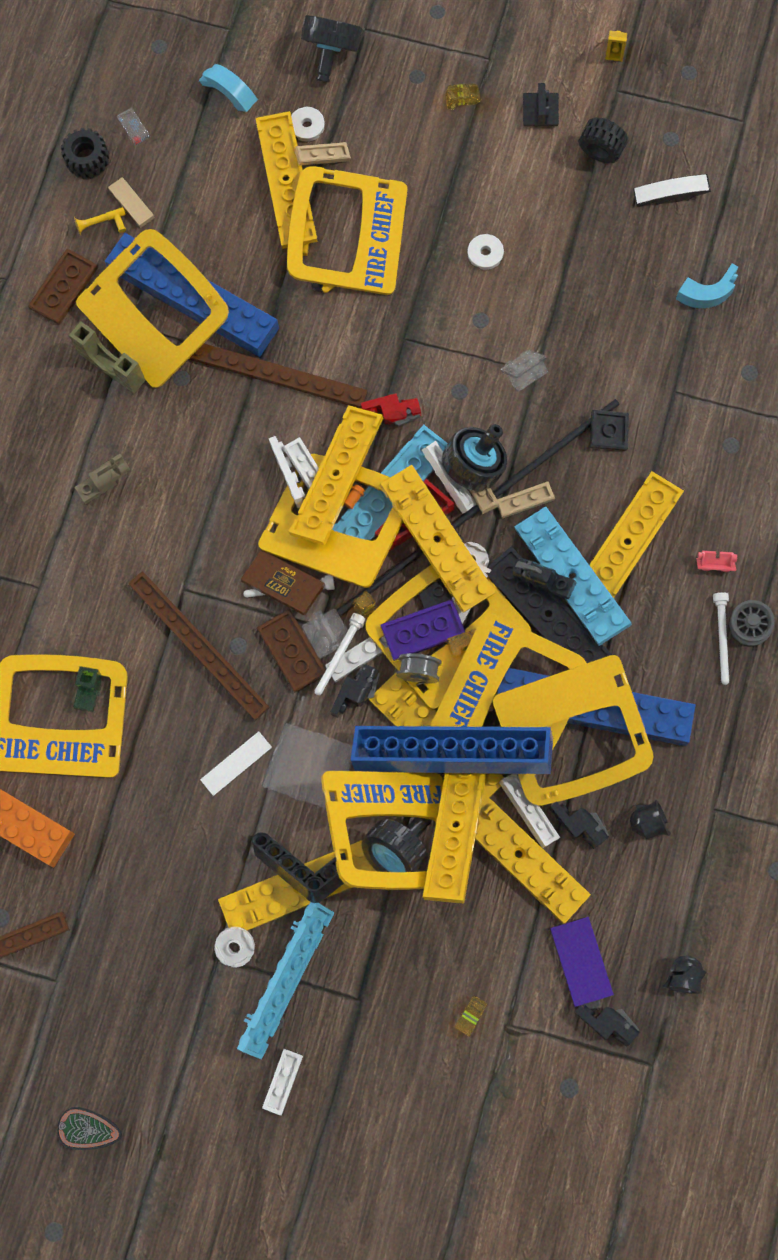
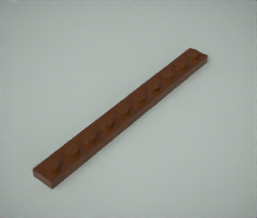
(280, 375)
(199, 646)

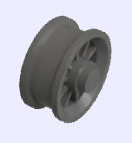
(751, 623)
(419, 668)

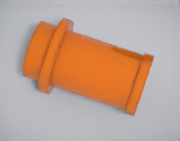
(354, 496)

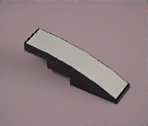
(672, 189)

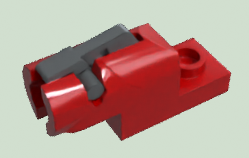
(392, 410)

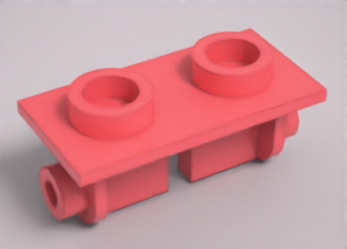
(708, 561)

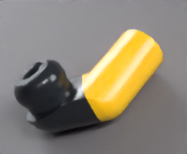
(321, 288)

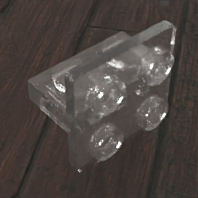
(525, 369)
(325, 632)

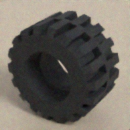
(603, 140)
(81, 141)

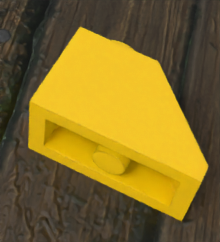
(616, 45)

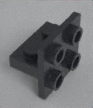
(541, 108)

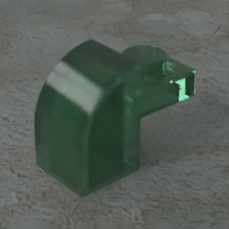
(89, 687)

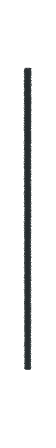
(475, 509)

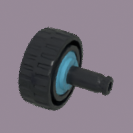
(331, 37)
(475, 457)
(395, 847)

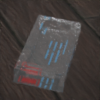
(133, 126)

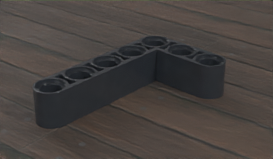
(311, 885)

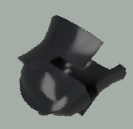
(649, 820)
(686, 975)

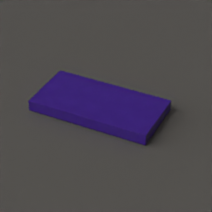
(422, 629)
(581, 961)

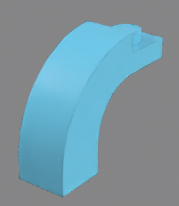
(230, 86)
(708, 296)

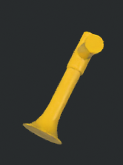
(115, 214)

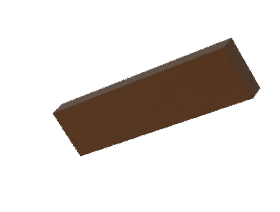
(33, 934)

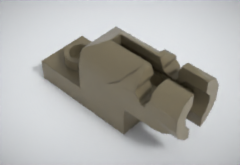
(102, 479)

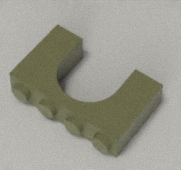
(123, 370)

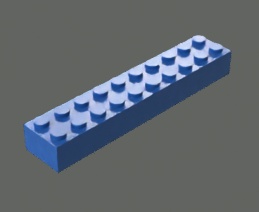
(158, 277)
(662, 717)
(452, 749)

